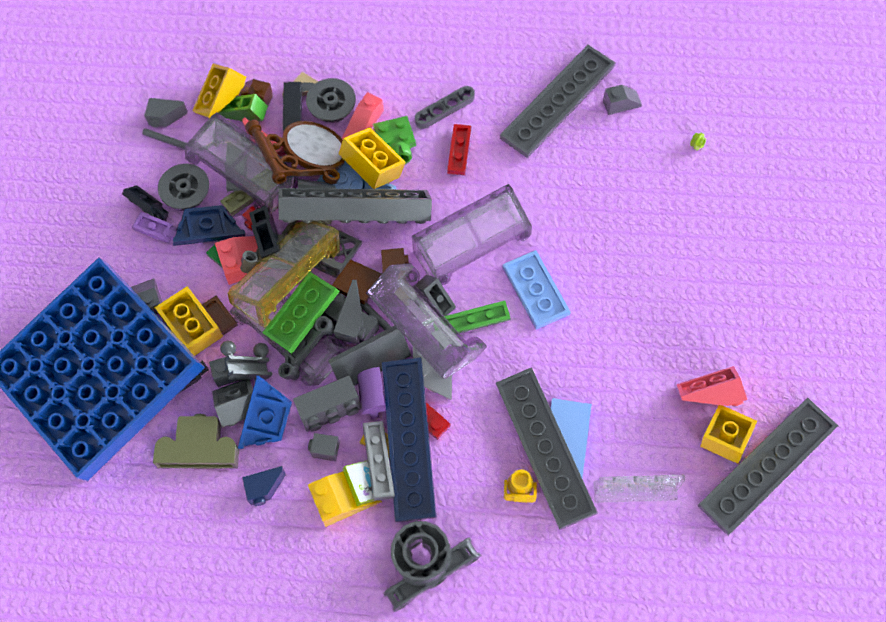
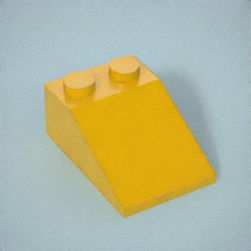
(218, 90)
(335, 498)

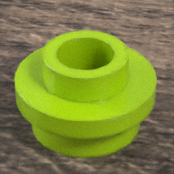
(698, 140)

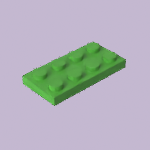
(300, 312)

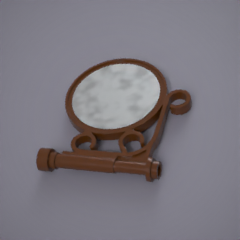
(306, 145)

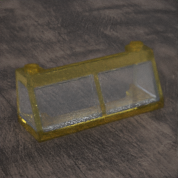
(279, 273)

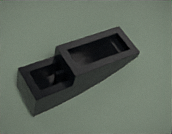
(265, 231)

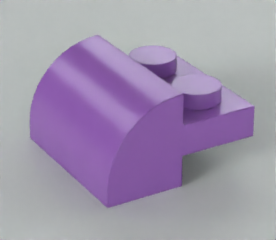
(371, 392)

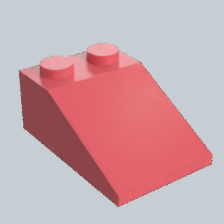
(230, 255)
(715, 388)

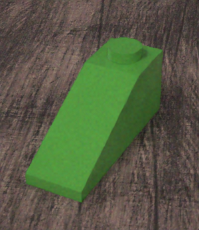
(245, 106)

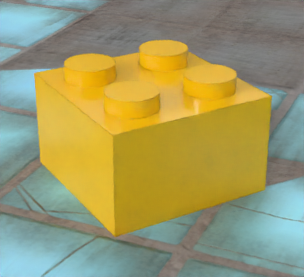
(728, 433)

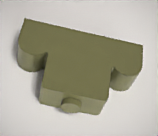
(197, 445)

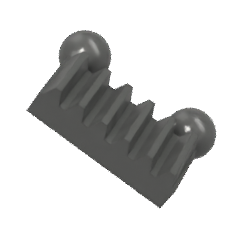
(245, 366)

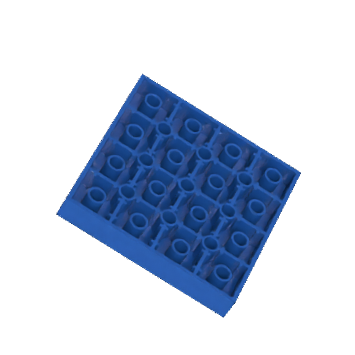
(94, 369)

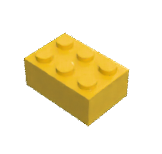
(371, 158)
(189, 321)

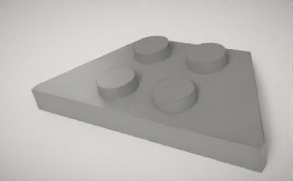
(433, 380)

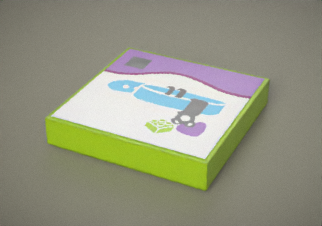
(359, 482)

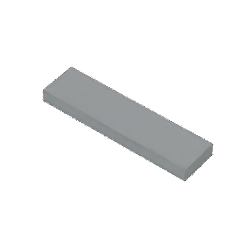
(378, 461)

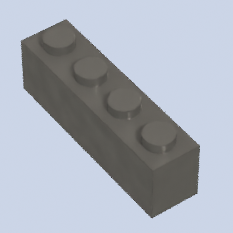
(334, 310)

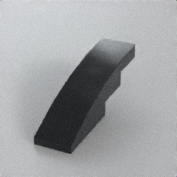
(292, 103)

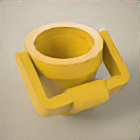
(520, 486)

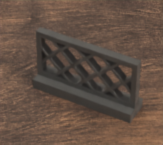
(329, 265)

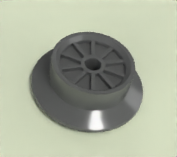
(330, 100)
(183, 186)

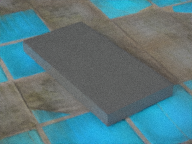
(383, 347)

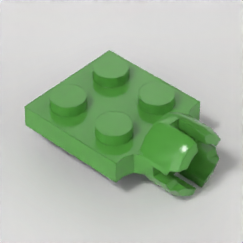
(397, 135)

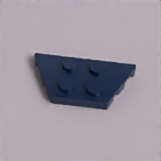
(206, 225)

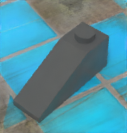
(350, 321)

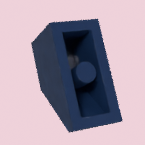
(262, 485)

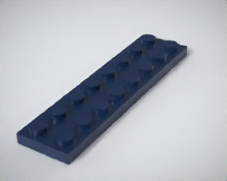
(409, 440)

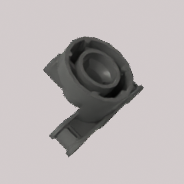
(442, 564)

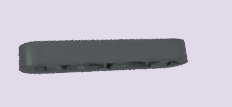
(443, 105)

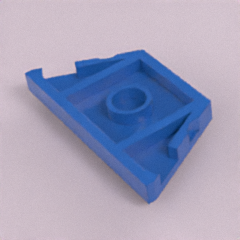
(265, 415)

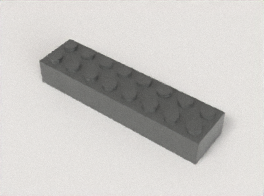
(354, 205)

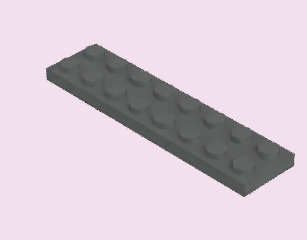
(557, 101)
(546, 449)
(767, 466)

